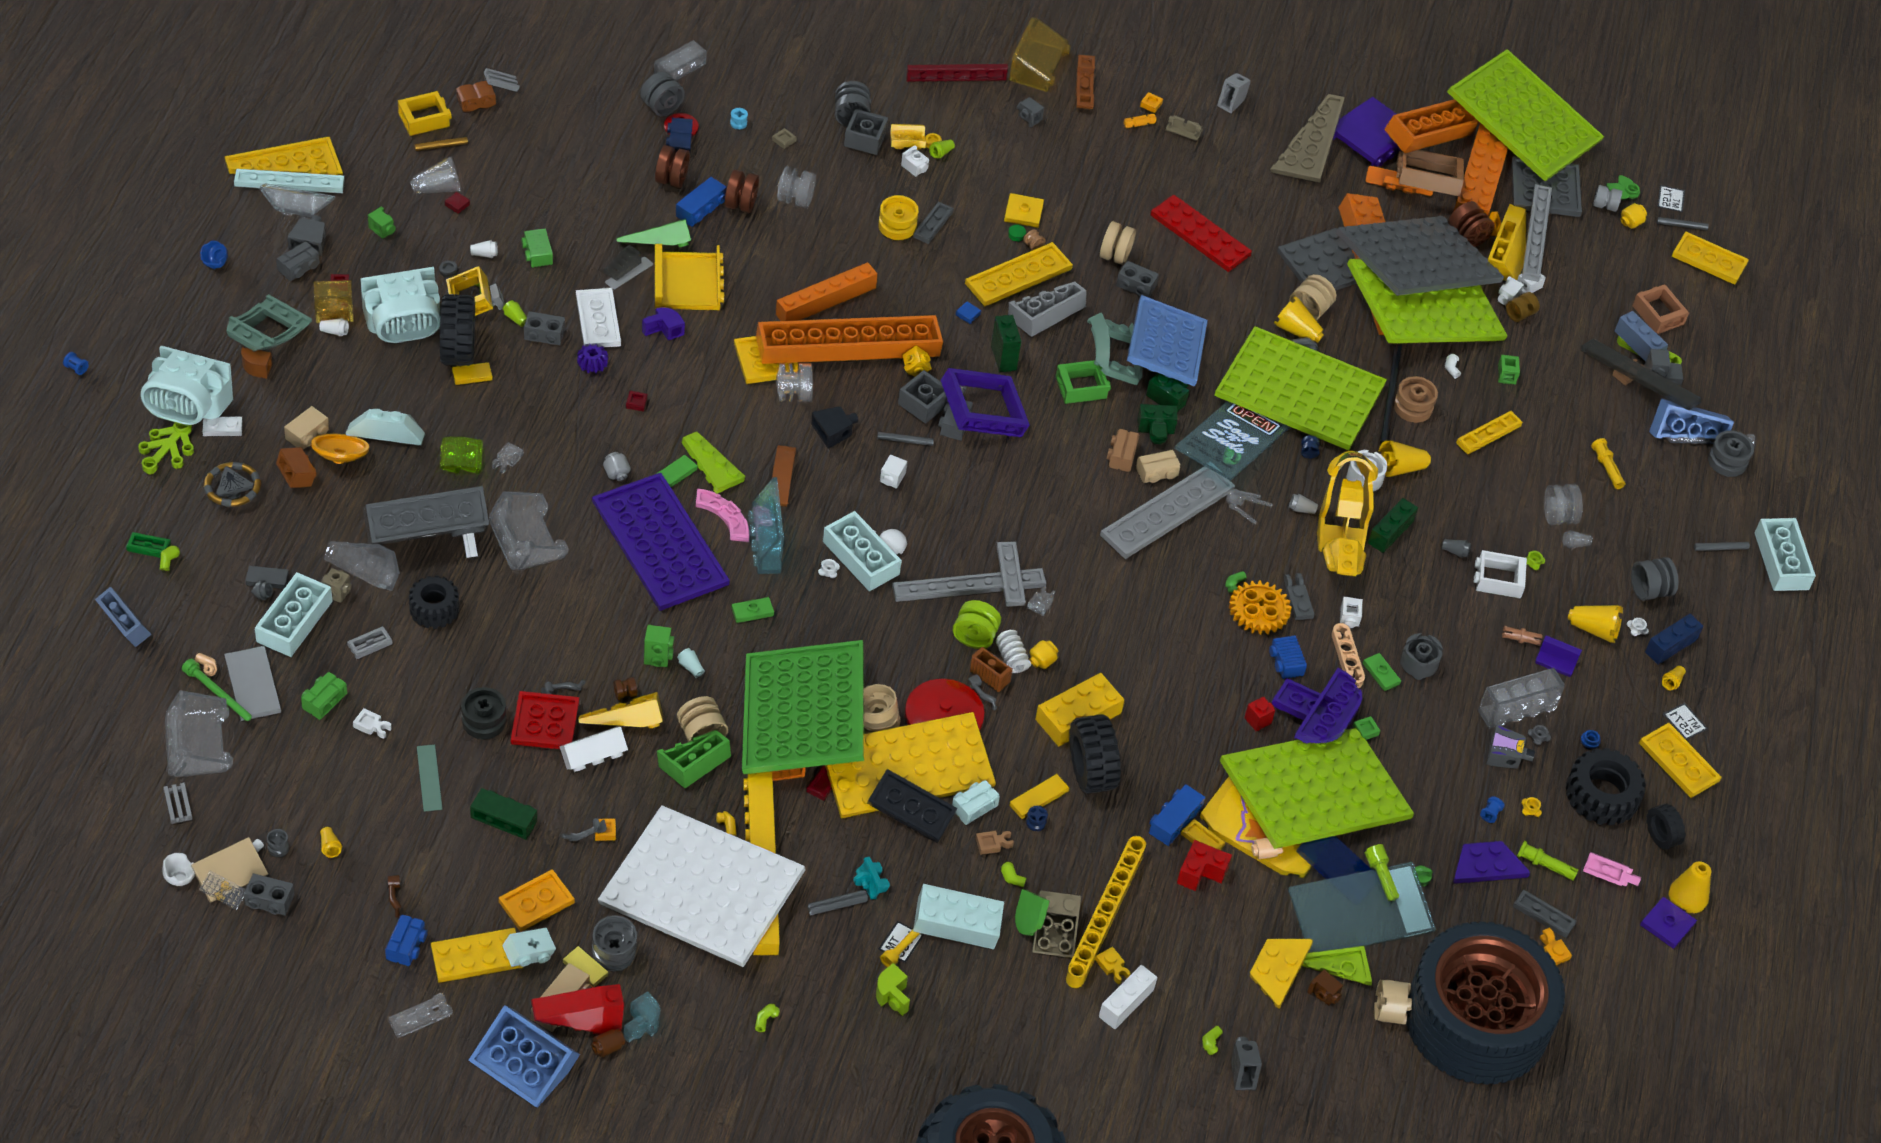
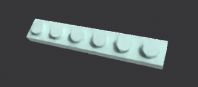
(294, 180)

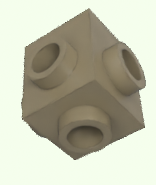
(339, 583)

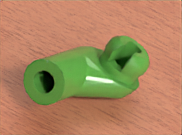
(1233, 579)

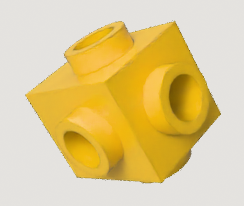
(916, 361)

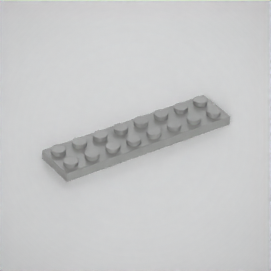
(1166, 511)

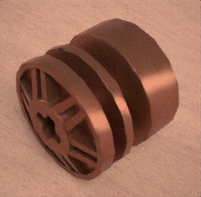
(1472, 223)

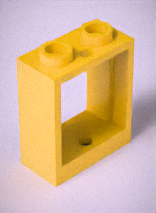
(426, 123)
(473, 276)

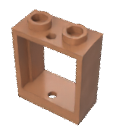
(1651, 317)

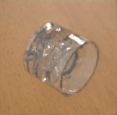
(792, 185)
(795, 382)

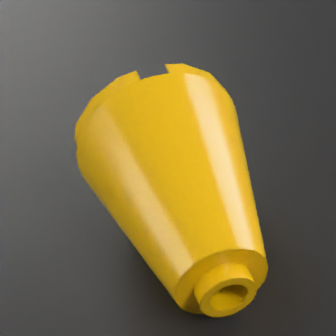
(1299, 321)
(1403, 458)
(1598, 620)
(1692, 888)

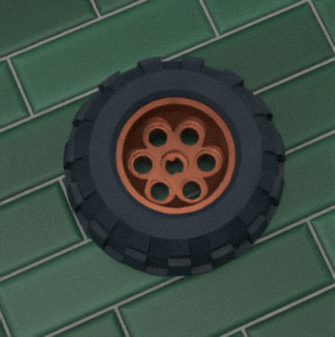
(990, 1117)

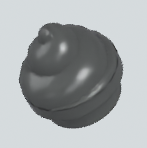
(262, 590)

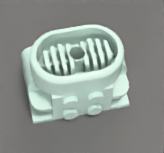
(401, 305)
(187, 387)

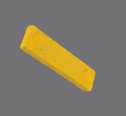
(1489, 432)

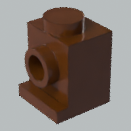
(1326, 988)

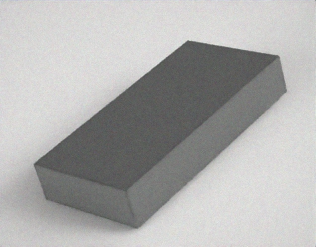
(277, 577)

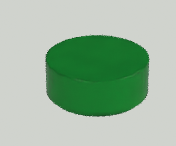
(1016, 232)

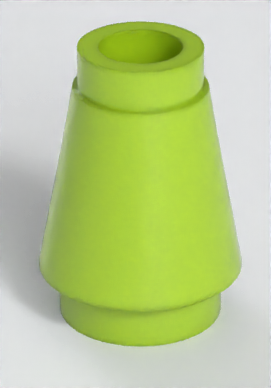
(941, 148)
(515, 313)

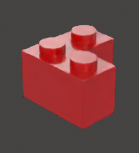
(1203, 861)

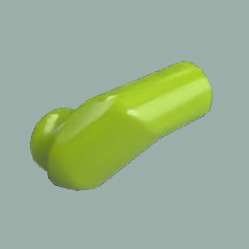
(1209, 1040)

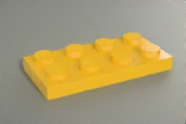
(1710, 258)
(1680, 760)
(471, 955)

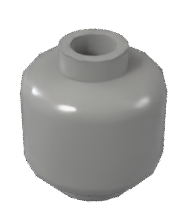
(616, 466)

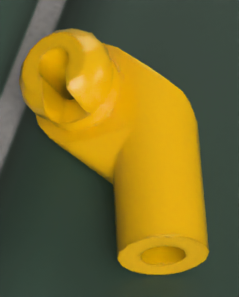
(728, 821)

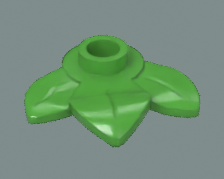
(1628, 188)

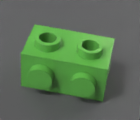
(658, 646)

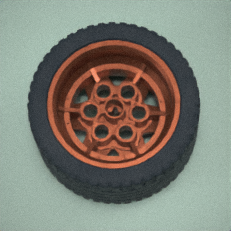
(1460, 1032)

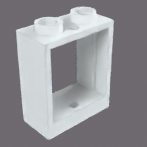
(1503, 562)

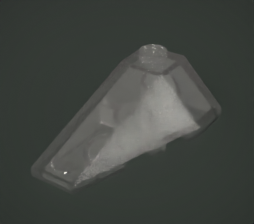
(366, 561)

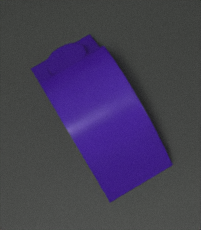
(665, 320)

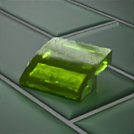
(461, 454)

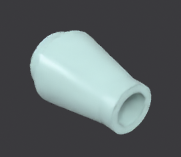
(690, 661)

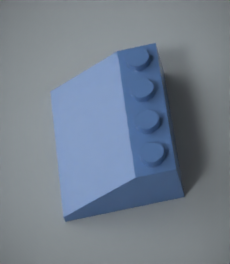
(523, 1056)

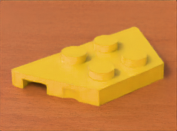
(1279, 966)

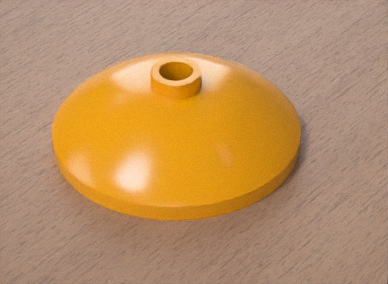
(339, 447)

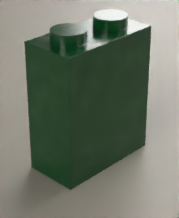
(1006, 343)

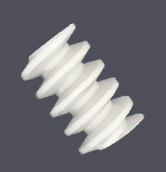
(1012, 651)

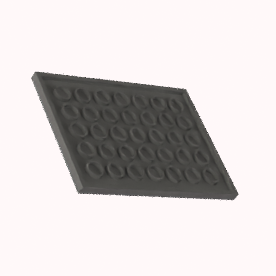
(1419, 255)

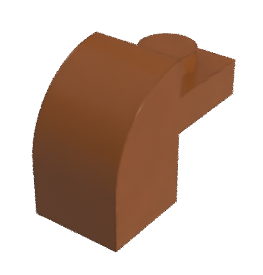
(257, 362)

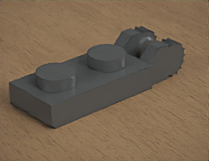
(1298, 598)

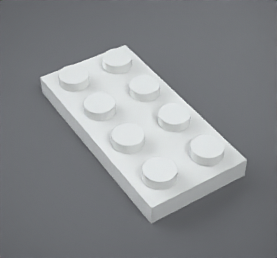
(598, 317)

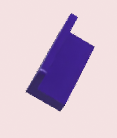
(1558, 656)

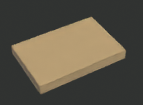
(233, 863)

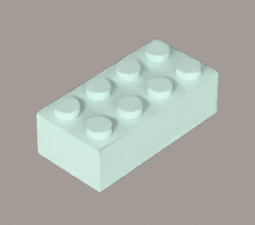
(862, 551)
(1784, 554)
(293, 614)
(958, 916)

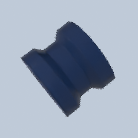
(1310, 447)
(1041, 816)

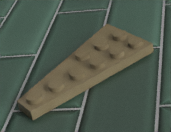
(1311, 146)

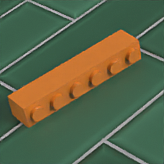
(827, 293)

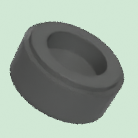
(448, 269)

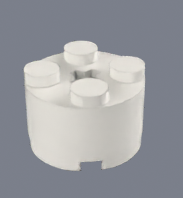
(1379, 461)

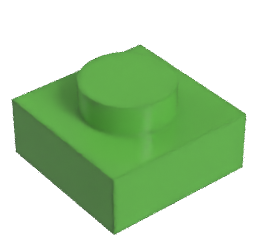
(1367, 728)

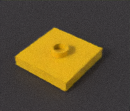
(1024, 210)

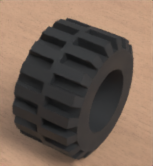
(434, 614)

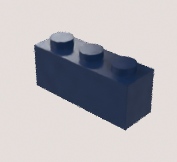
(1674, 639)

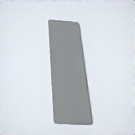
(646, 263)

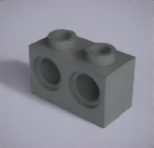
(1137, 279)
(544, 328)
(270, 891)

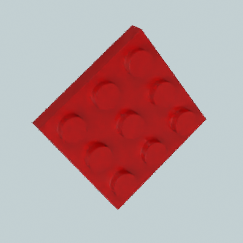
(544, 720)

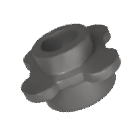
(1539, 730)

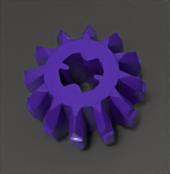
(592, 358)

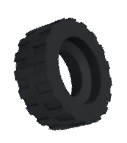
(1665, 826)

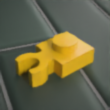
(1112, 962)

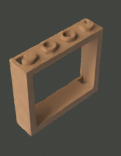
(1428, 180)

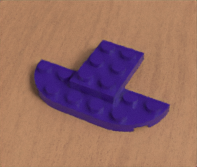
(1323, 714)

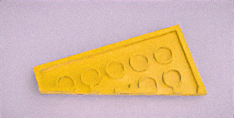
(308, 156)

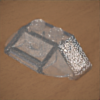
(295, 201)

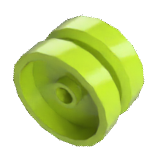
(977, 624)

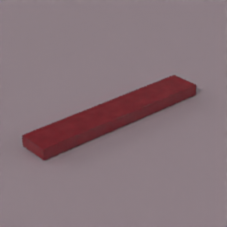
(957, 72)

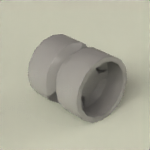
(1607, 198)

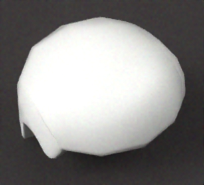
(895, 540)
(177, 869)

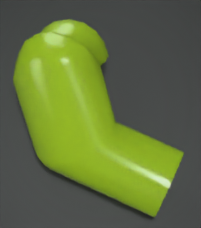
(167, 555)
(1010, 875)
(764, 1014)

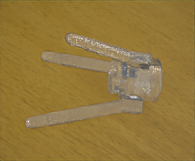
(1237, 497)

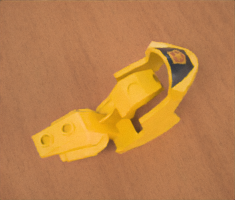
(1343, 544)

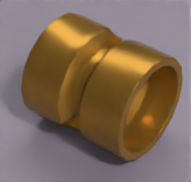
(1522, 306)

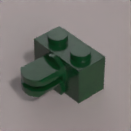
(1168, 391)
(1157, 421)

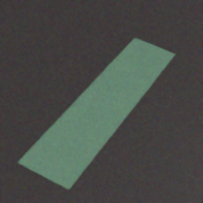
(429, 778)

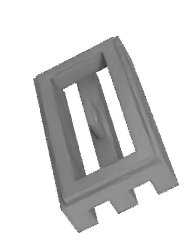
(501, 79)
(371, 644)
(175, 790)

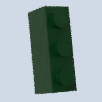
(1393, 525)
(503, 813)

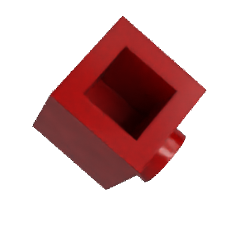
(1259, 713)

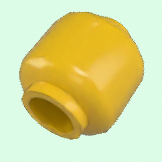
(1633, 215)
(1043, 654)

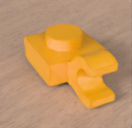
(1556, 949)

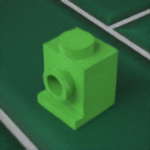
(381, 223)
(1508, 369)

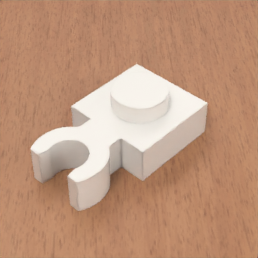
(369, 722)

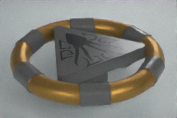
(232, 484)

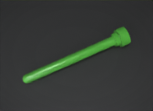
(193, 669)

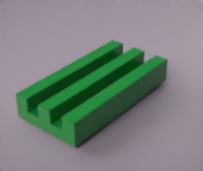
(146, 547)

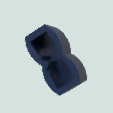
(680, 134)

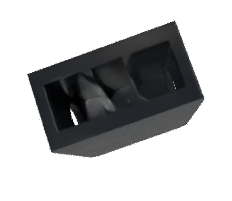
(833, 425)

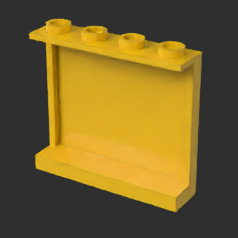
(688, 280)

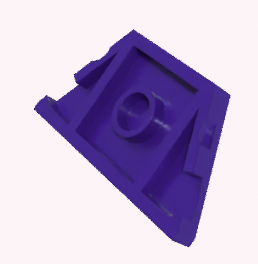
(1488, 862)

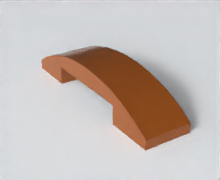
(1085, 82)
(783, 471)

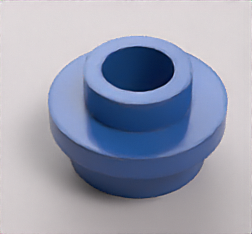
(1590, 739)

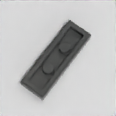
(933, 222)
(1544, 913)

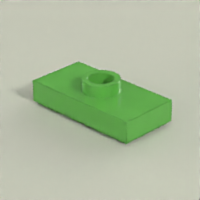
(752, 610)
(1381, 672)

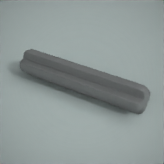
(837, 902)

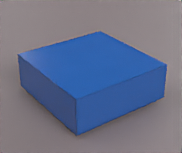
(968, 312)

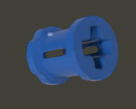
(75, 363)
(1492, 809)

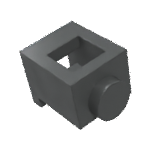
(1030, 111)

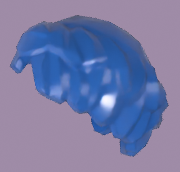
(214, 254)

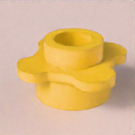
(1531, 802)

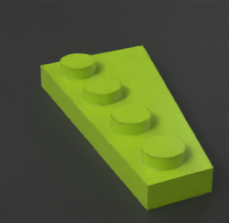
(715, 466)

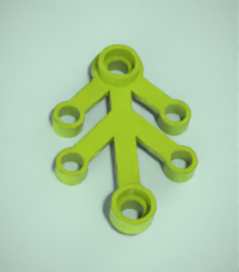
(178, 430)

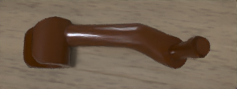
(394, 882)

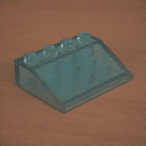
(767, 530)

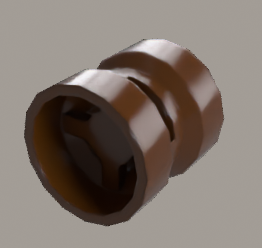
(625, 688)

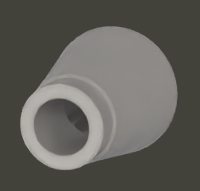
(1302, 504)

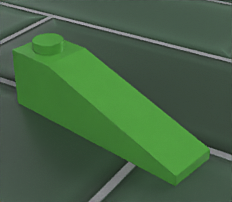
(667, 234)

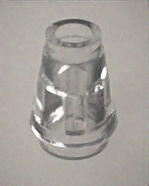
(1576, 539)

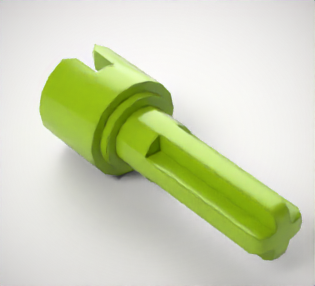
(1378, 860)

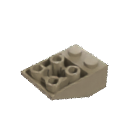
(1060, 925)

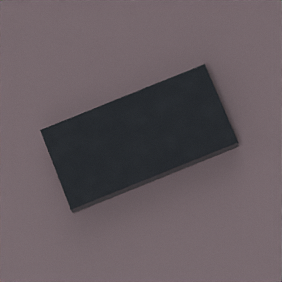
(912, 805)

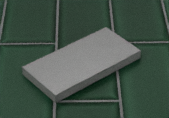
(253, 682)

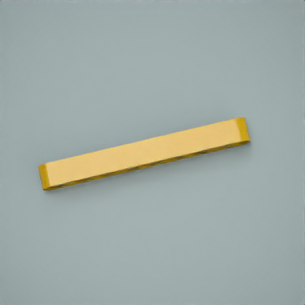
(1103, 918)

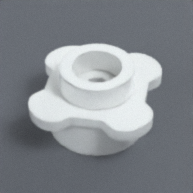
(826, 565)
(1638, 626)

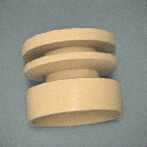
(1315, 294)
(880, 708)
(701, 717)

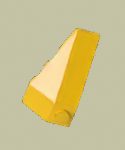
(639, 713)

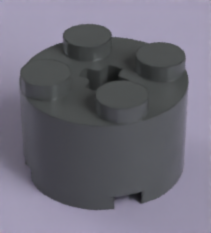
(1421, 656)

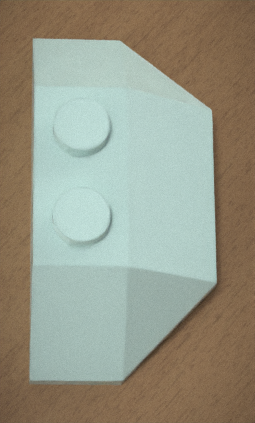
(387, 427)

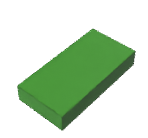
(678, 470)

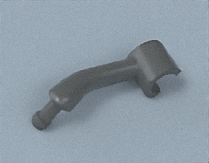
(975, 683)
(569, 685)
(598, 827)

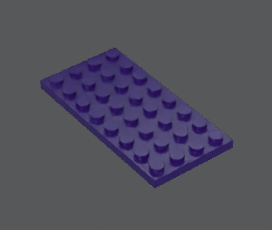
(660, 541)

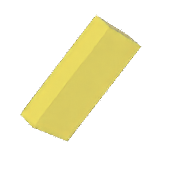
(587, 964)

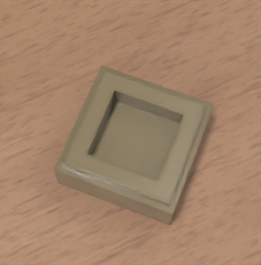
(784, 138)

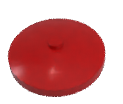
(942, 699)

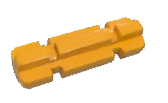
(1140, 120)

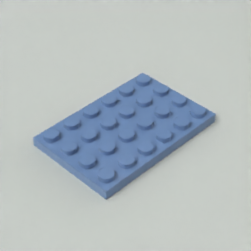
(1167, 340)

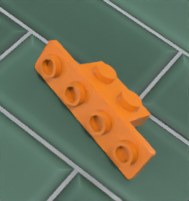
(1388, 179)

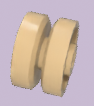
(1117, 243)

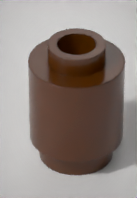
(608, 1042)

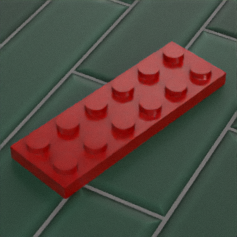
(1201, 233)

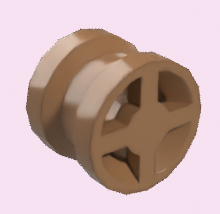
(1034, 240)

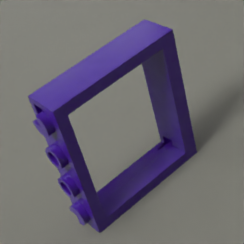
(965, 420)

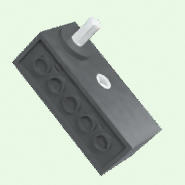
(453, 512)

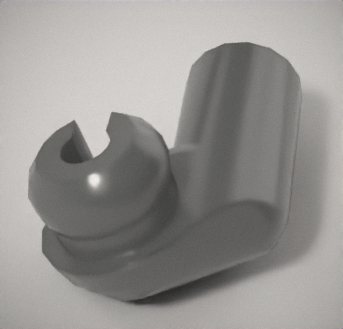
(1307, 342)

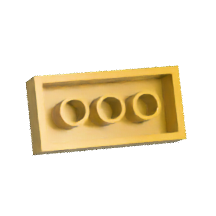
(1085, 699)

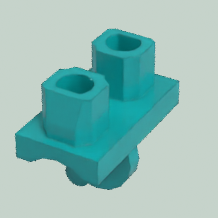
(869, 878)

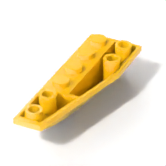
(1510, 243)

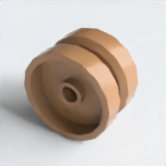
(1415, 399)

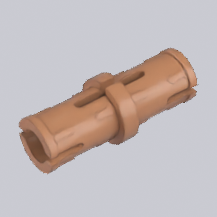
(1522, 635)

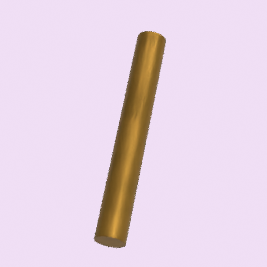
(439, 144)

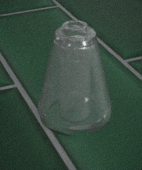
(437, 178)

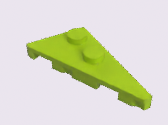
(1344, 963)

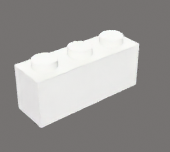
(594, 749)
(1128, 997)

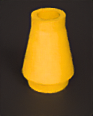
(1673, 678)
(330, 844)

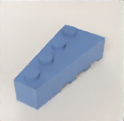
(1675, 422)

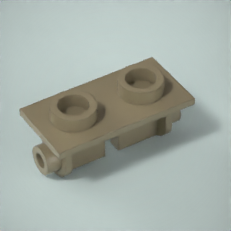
(1190, 130)

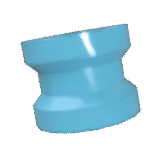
(739, 118)

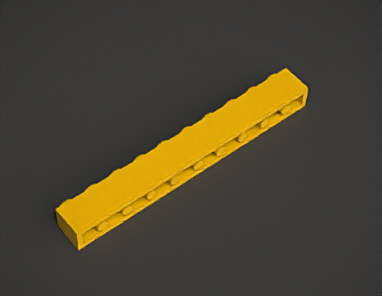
(762, 834)

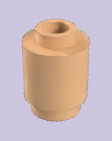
(1263, 849)

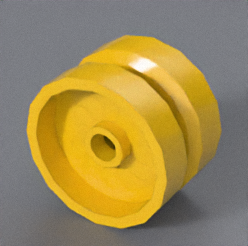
(898, 217)

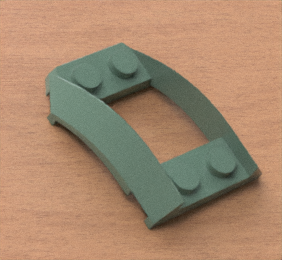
(242, 329)
(1102, 331)

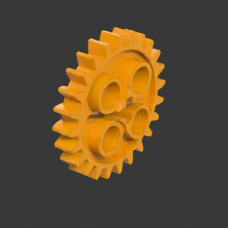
(1259, 607)

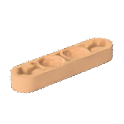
(1351, 655)

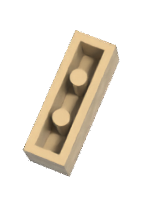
(567, 981)

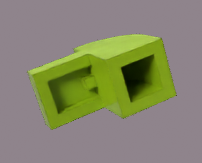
(889, 989)

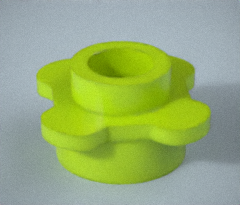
(1535, 559)

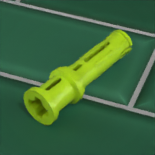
(1538, 856)

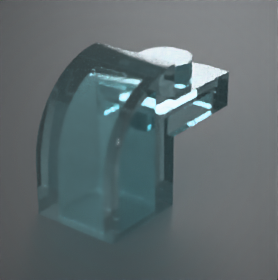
(647, 1017)

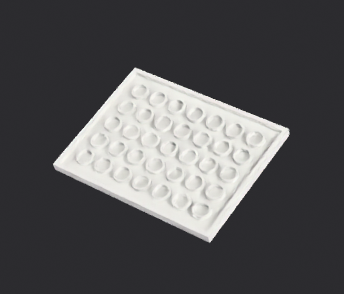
(702, 885)

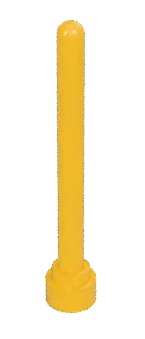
(891, 956)

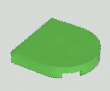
(1030, 912)

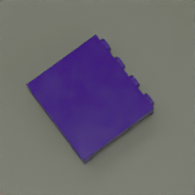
(1365, 132)

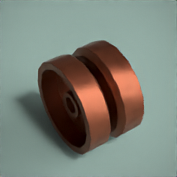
(672, 166)
(742, 191)

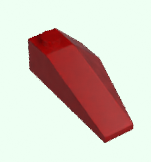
(586, 1009)

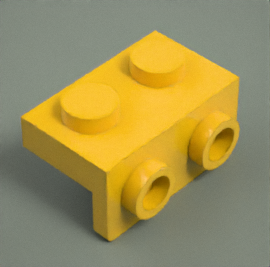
(907, 136)

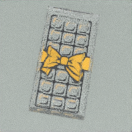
(222, 890)

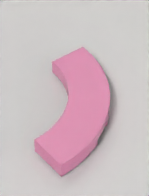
(726, 511)

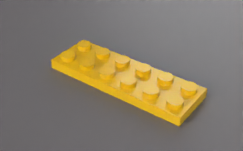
(1018, 274)

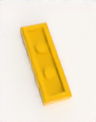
(1039, 795)

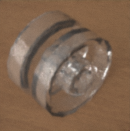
(1563, 504)

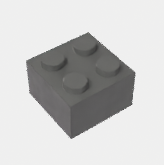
(866, 131)
(923, 397)

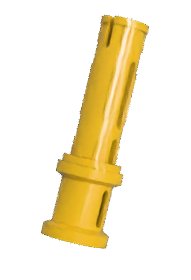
(1605, 457)

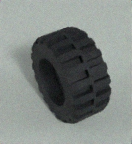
(457, 329)
(1095, 753)
(1600, 805)

